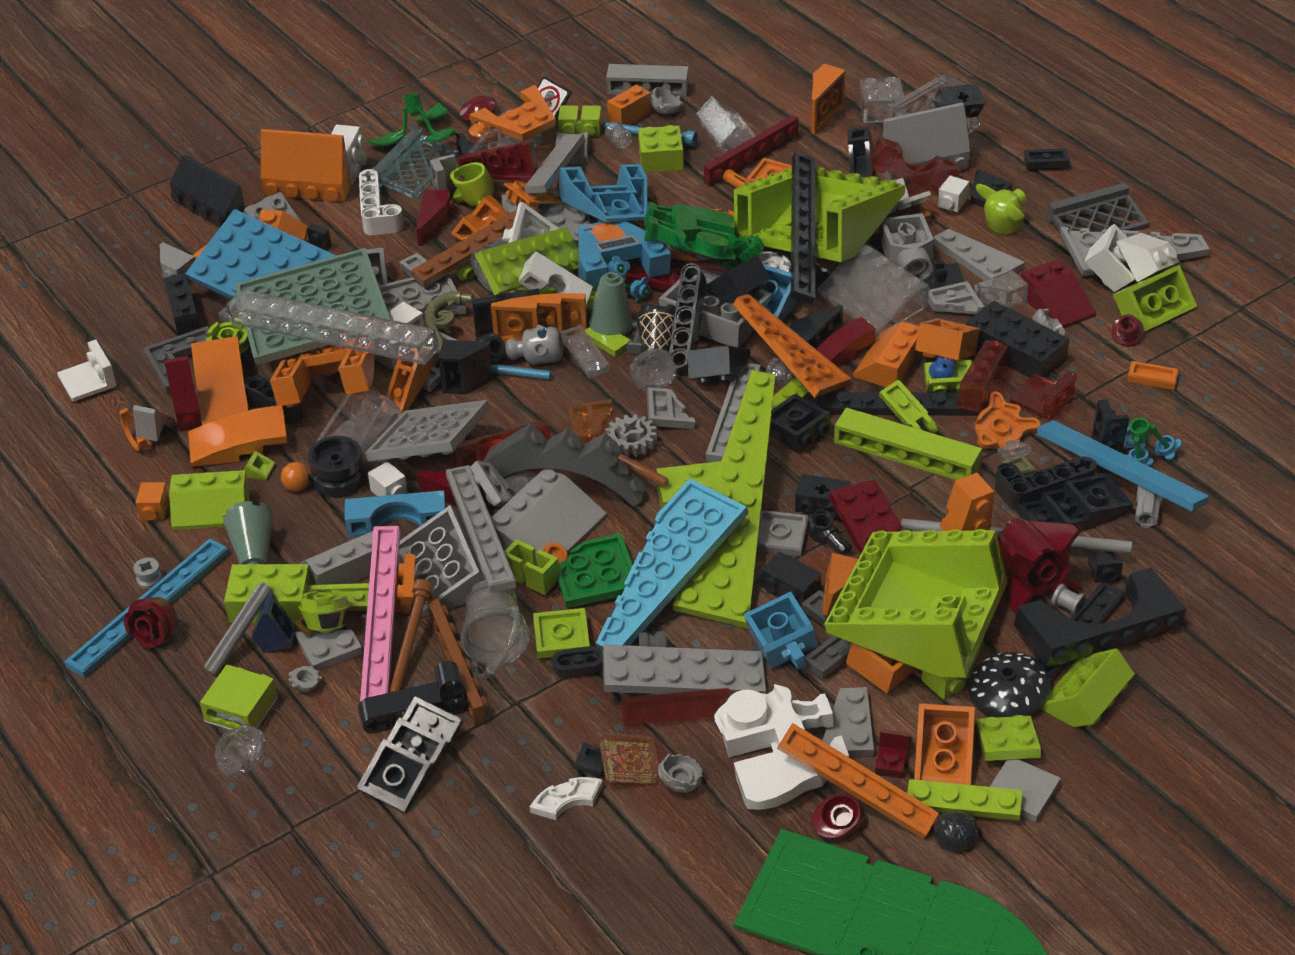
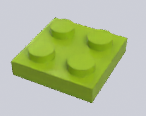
(560, 631)
(1008, 738)

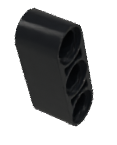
(261, 395)

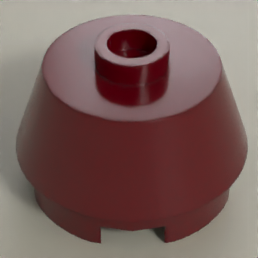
(151, 621)

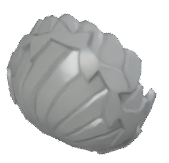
(665, 102)
(1042, 317)
(680, 773)

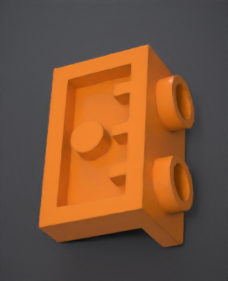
(405, 584)

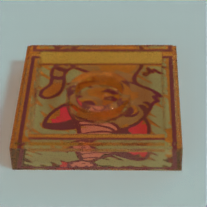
(629, 758)

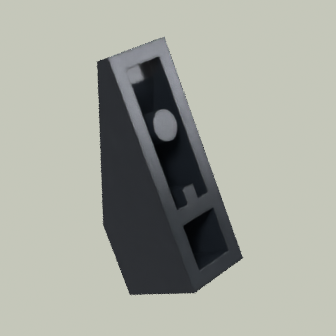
(818, 326)

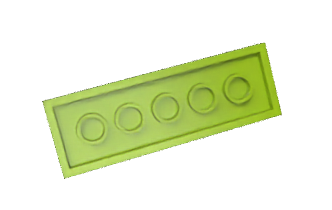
(505, 262)

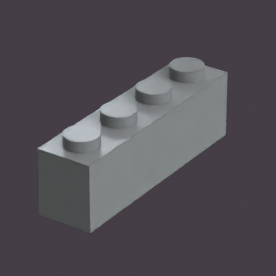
(624, 76)

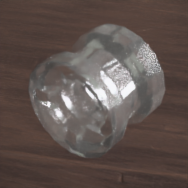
(780, 370)

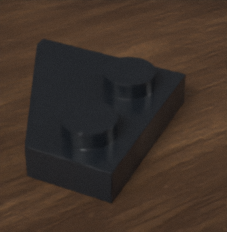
(993, 182)

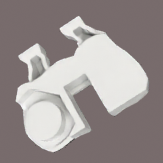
(760, 721)

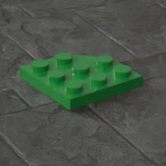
(594, 571)

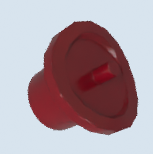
(1127, 330)

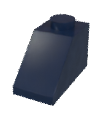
(273, 627)

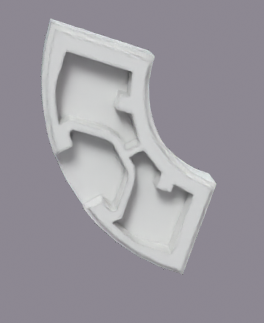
(557, 799)

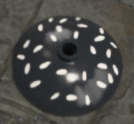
(1011, 695)

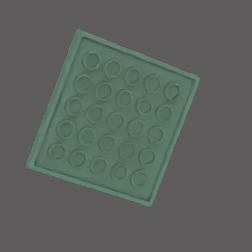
(334, 282)

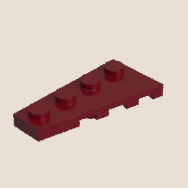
(506, 162)

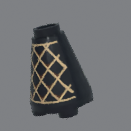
(656, 326)

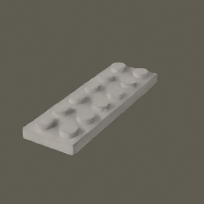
(680, 669)

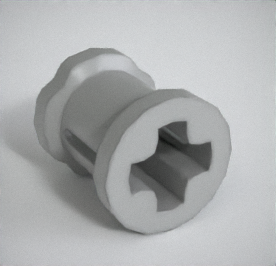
(1067, 598)

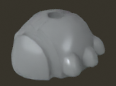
(304, 678)

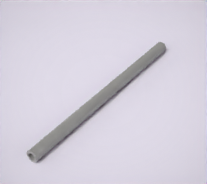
(1080, 542)

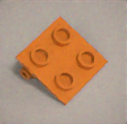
(517, 194)

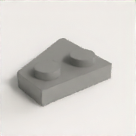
(955, 299)

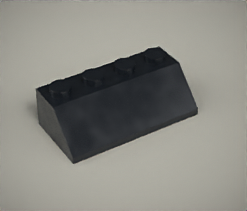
(205, 191)

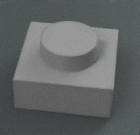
(411, 263)

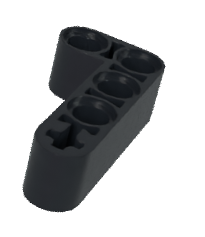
(1020, 488)
(447, 693)

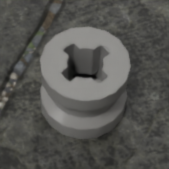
(147, 572)

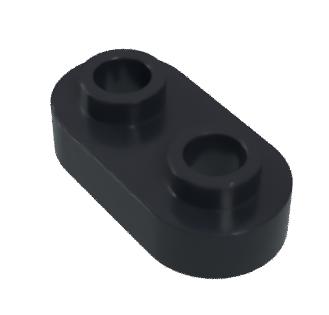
(577, 661)

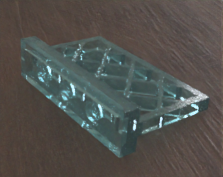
(400, 156)

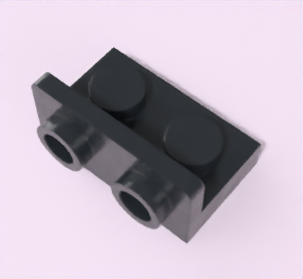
(1109, 427)

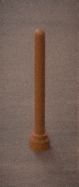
(643, 470)
(422, 592)

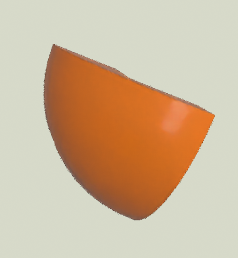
(486, 213)

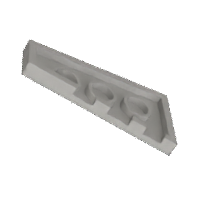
(976, 256)

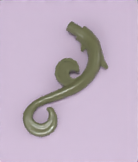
(446, 317)

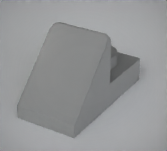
(150, 422)

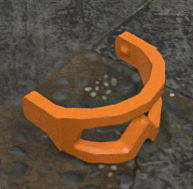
(126, 419)

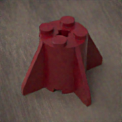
(1036, 558)

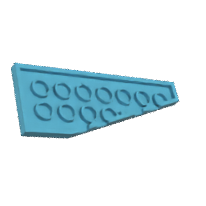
(678, 545)

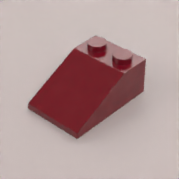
(1058, 290)

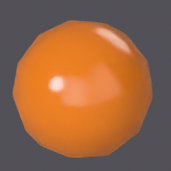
(295, 476)

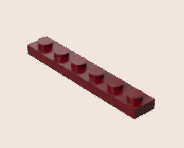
(751, 149)

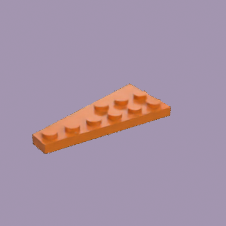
(804, 361)

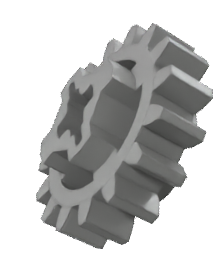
(633, 434)

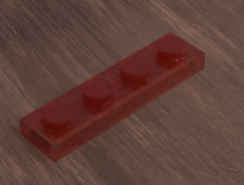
(673, 705)

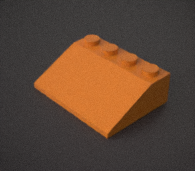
(304, 165)

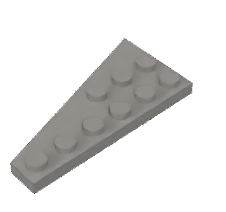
(1079, 243)
(416, 295)

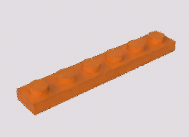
(858, 780)

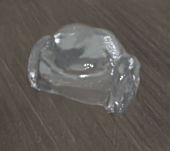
(240, 750)

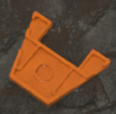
(523, 121)

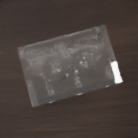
(724, 124)

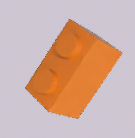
(629, 106)

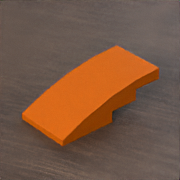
(556, 310)
(219, 378)
(236, 435)

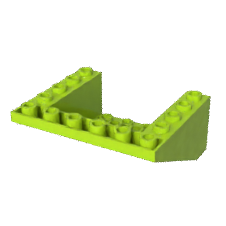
(845, 210)
(922, 597)

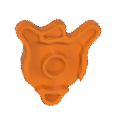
(1002, 423)

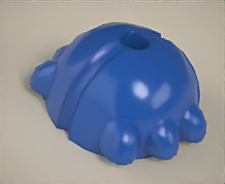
(937, 370)

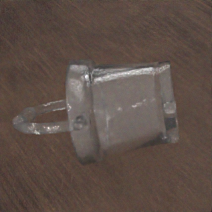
(492, 629)

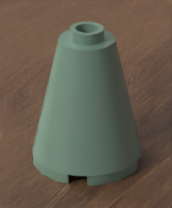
(611, 307)
(249, 531)

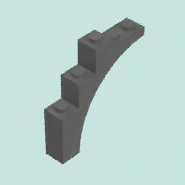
(565, 451)

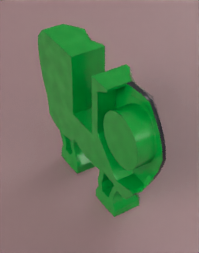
(692, 230)

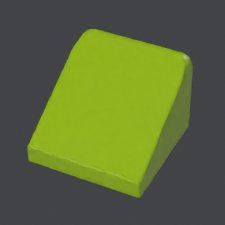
(259, 466)

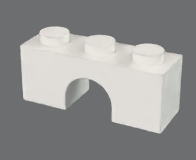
(541, 271)

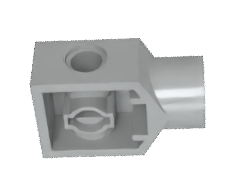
(908, 243)

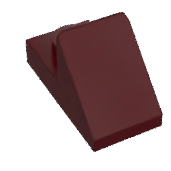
(892, 753)

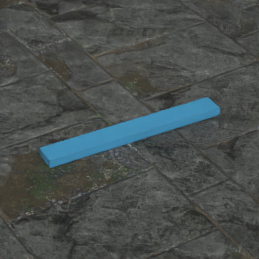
(1123, 465)
(170, 587)

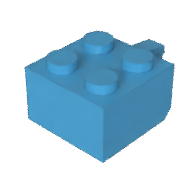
(782, 631)

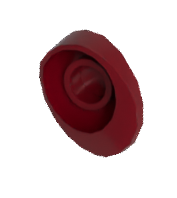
(476, 104)
(838, 817)

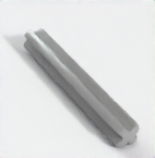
(238, 628)

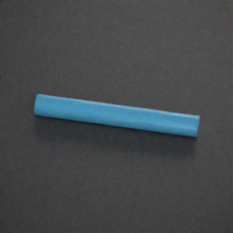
(521, 372)

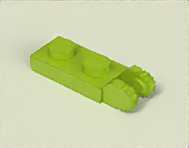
(907, 407)

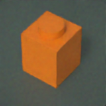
(152, 501)

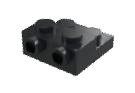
(799, 422)

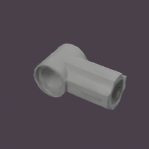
(1147, 507)

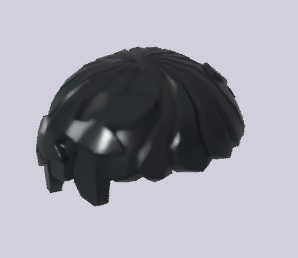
(956, 831)

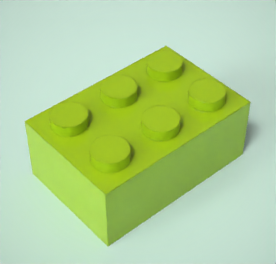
(286, 581)

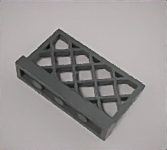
(1091, 203)

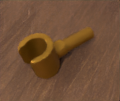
(300, 625)

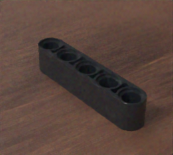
(684, 310)

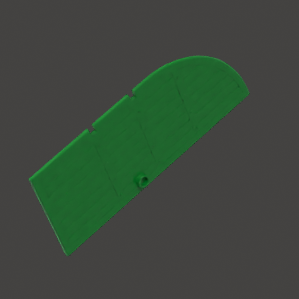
(840, 905)

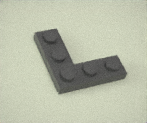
(170, 349)
(833, 651)

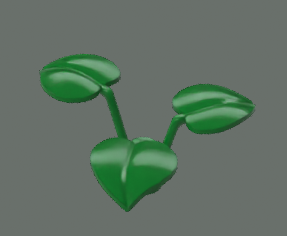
(415, 108)

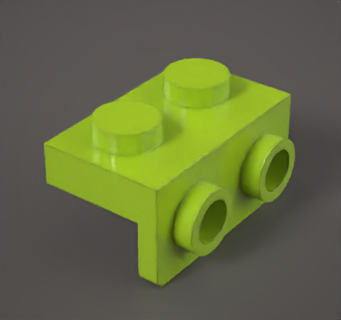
(946, 384)

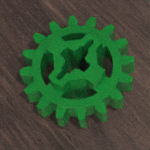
(745, 249)

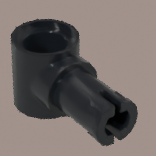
(828, 533)

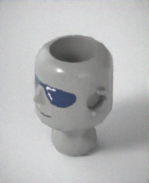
(538, 346)

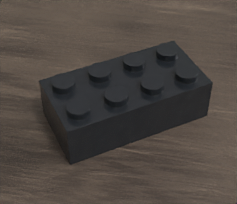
(1031, 345)

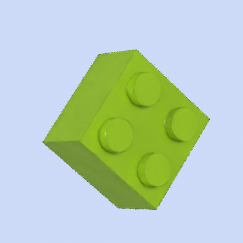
(660, 149)

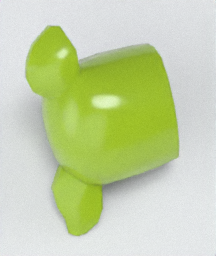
(476, 186)
(1003, 209)

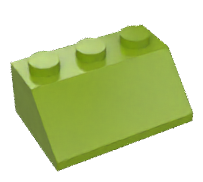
(1157, 298)
(203, 498)
(1089, 688)

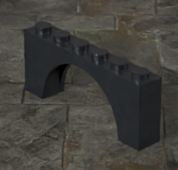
(1062, 639)

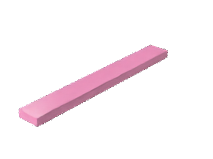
(380, 611)

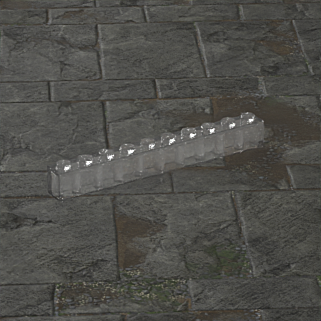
(333, 326)

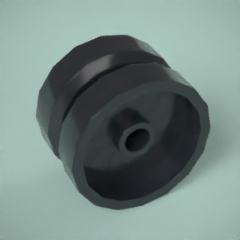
(336, 466)

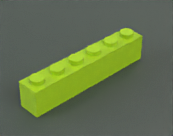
(907, 445)

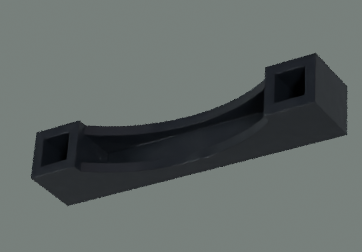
(860, 150)

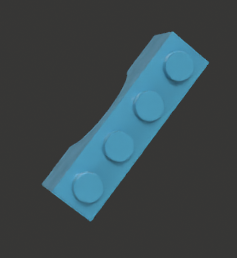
(370, 512)

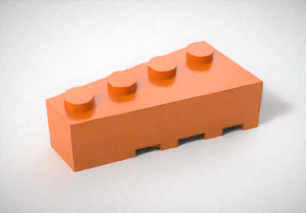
(969, 505)

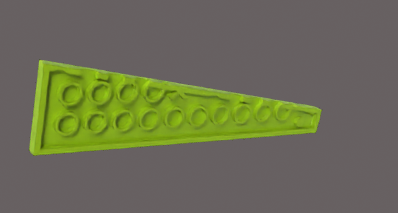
(725, 581)

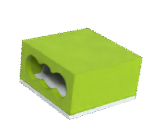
(238, 698)

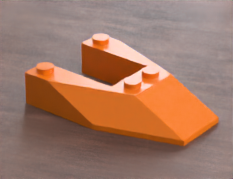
(297, 372)

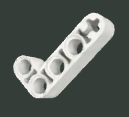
(377, 218)

